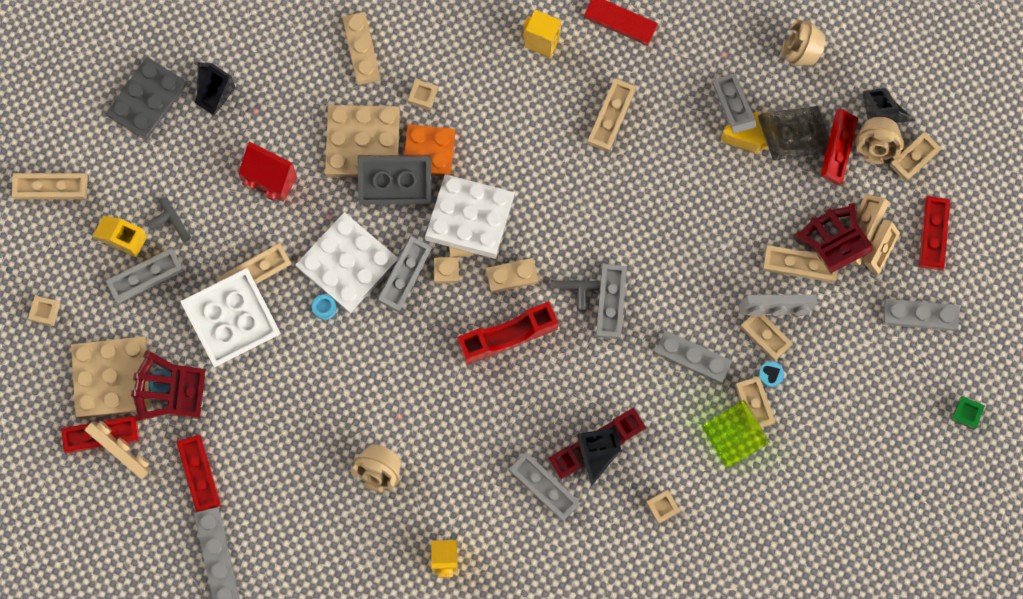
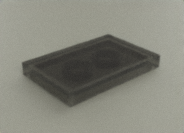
(794, 132)

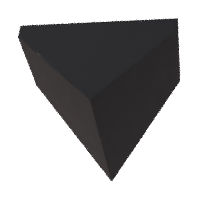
(213, 87)
(881, 104)
(598, 450)

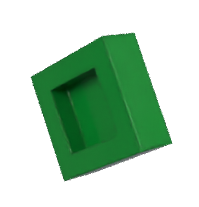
(968, 412)

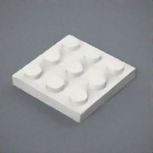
(470, 216)
(347, 262)
(230, 317)

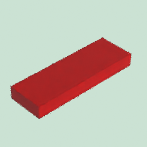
(621, 21)
(839, 147)
(934, 233)
(77, 439)
(198, 473)

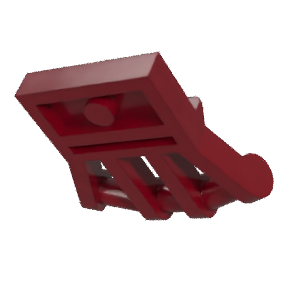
(841, 248)
(184, 391)

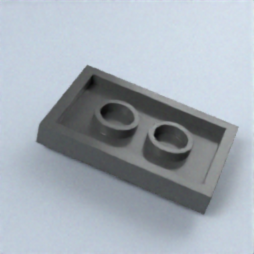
(146, 98)
(394, 179)

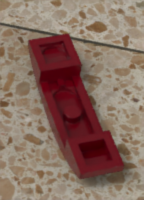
(570, 458)

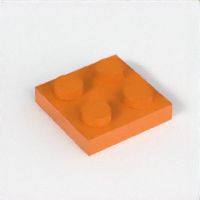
(433, 141)

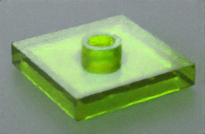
(735, 434)

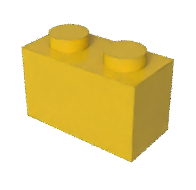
(541, 33)

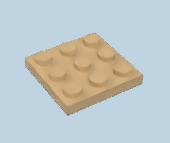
(359, 132)
(105, 376)

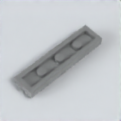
(216, 554)

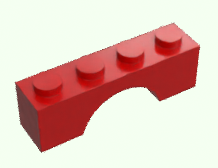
(493, 340)

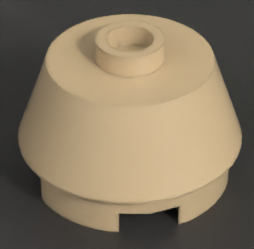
(804, 44)
(879, 140)
(377, 467)

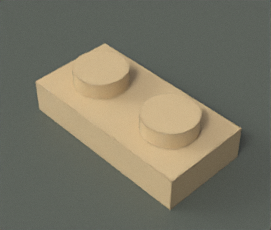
(915, 156)
(883, 244)
(512, 275)
(766, 336)
(755, 397)

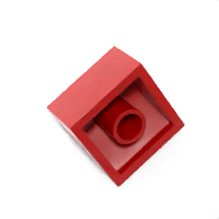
(267, 172)

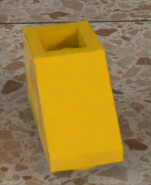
(750, 140)
(120, 235)
(444, 558)

